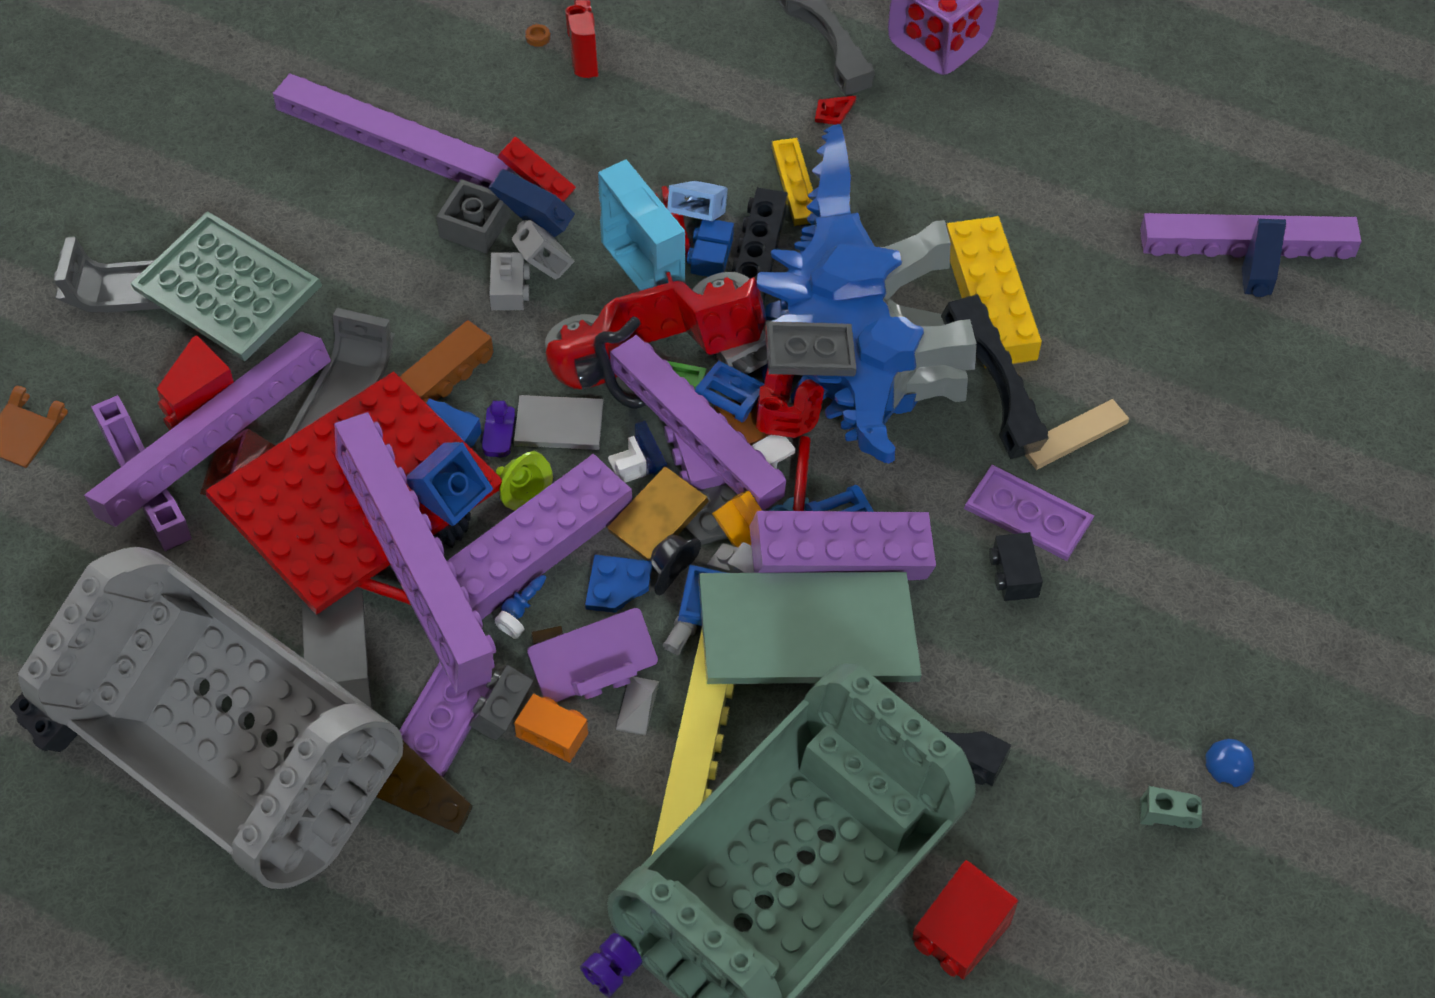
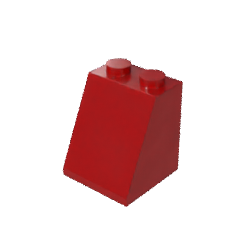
(192, 382)
(965, 920)

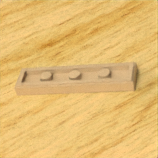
(1079, 432)

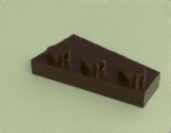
(424, 792)

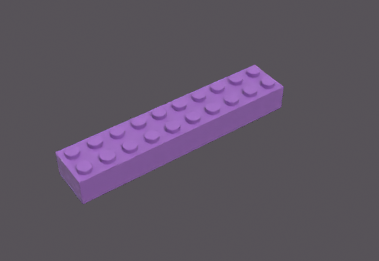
(414, 553)

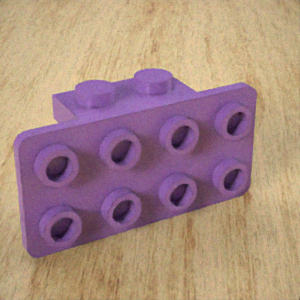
(593, 656)

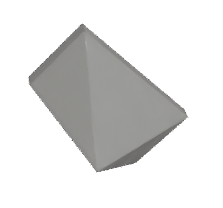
(637, 705)

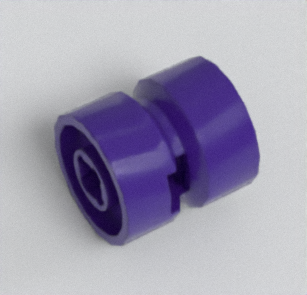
(619, 956)

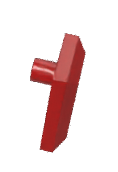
(834, 109)

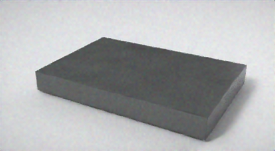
(810, 348)

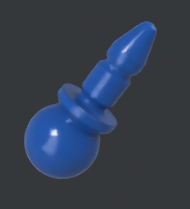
(518, 603)

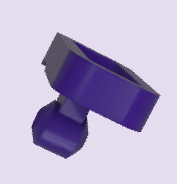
(498, 429)

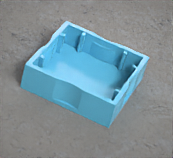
(639, 228)

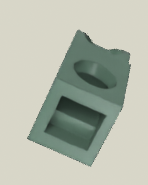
(1170, 808)

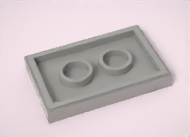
(559, 422)

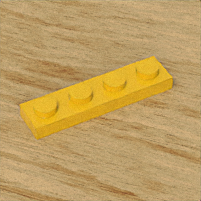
(793, 178)

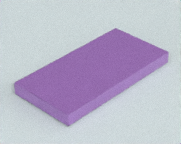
(1026, 508)
(440, 720)

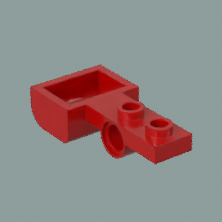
(582, 38)

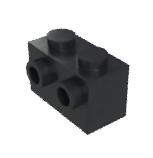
(1016, 566)
(46, 732)

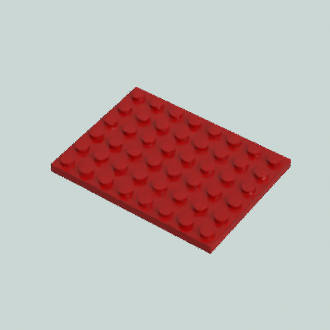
(302, 508)

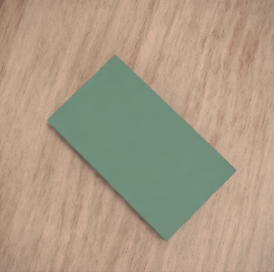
(805, 624)

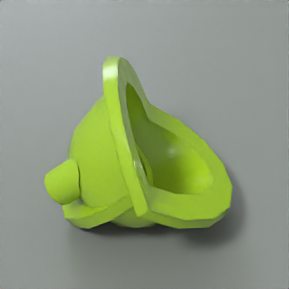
(522, 475)

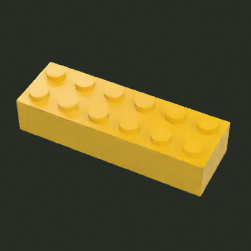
(987, 268)

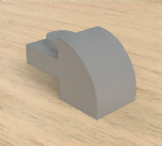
(733, 559)

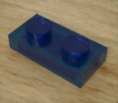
(654, 459)

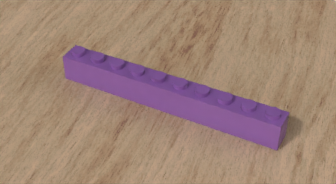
(387, 132)
(207, 429)

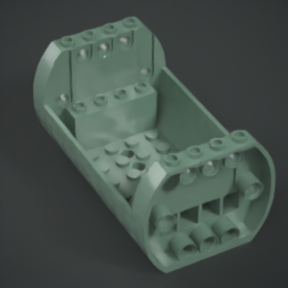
(838, 762)

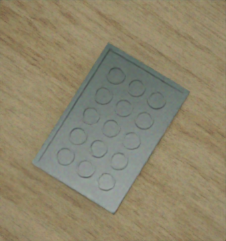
(226, 285)

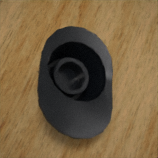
(671, 558)

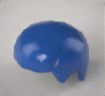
(1230, 762)

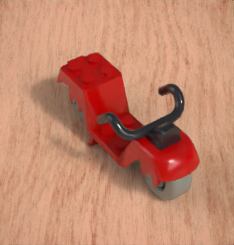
(716, 313)

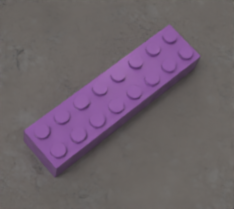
(540, 534)

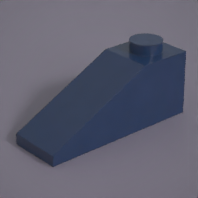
(532, 202)
(1263, 257)

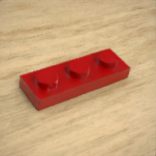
(535, 169)

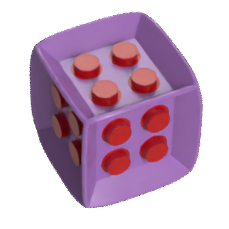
(941, 31)

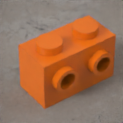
(551, 727)

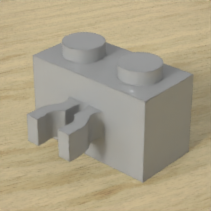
(508, 281)

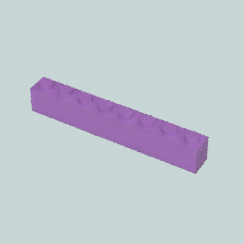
(1233, 233)
(697, 422)

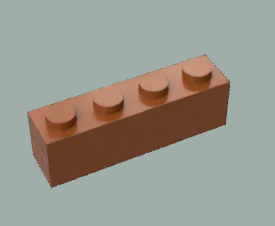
(449, 362)

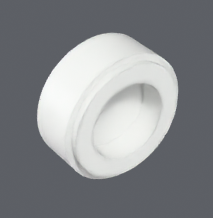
(509, 624)

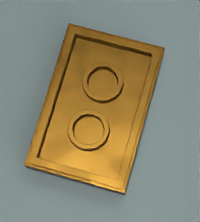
(657, 512)

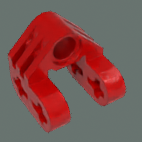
(776, 417)

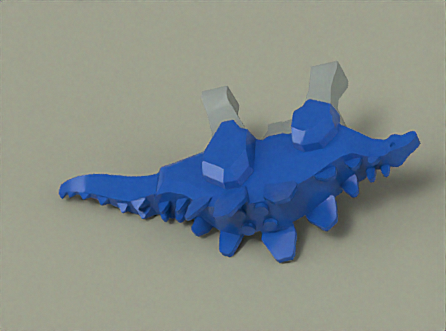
(848, 280)

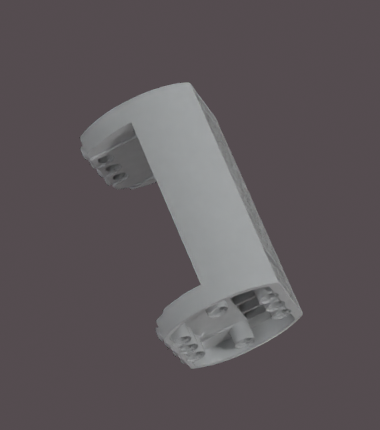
(127, 679)

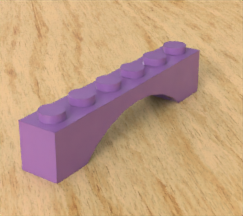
(125, 445)

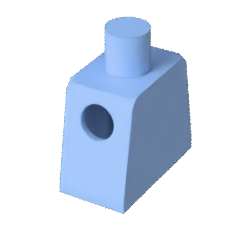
(705, 200)

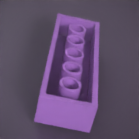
(842, 542)

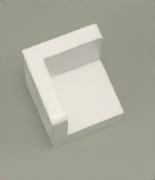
(775, 449)
(629, 463)

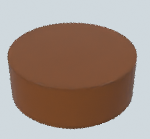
(537, 35)

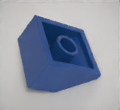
(449, 482)

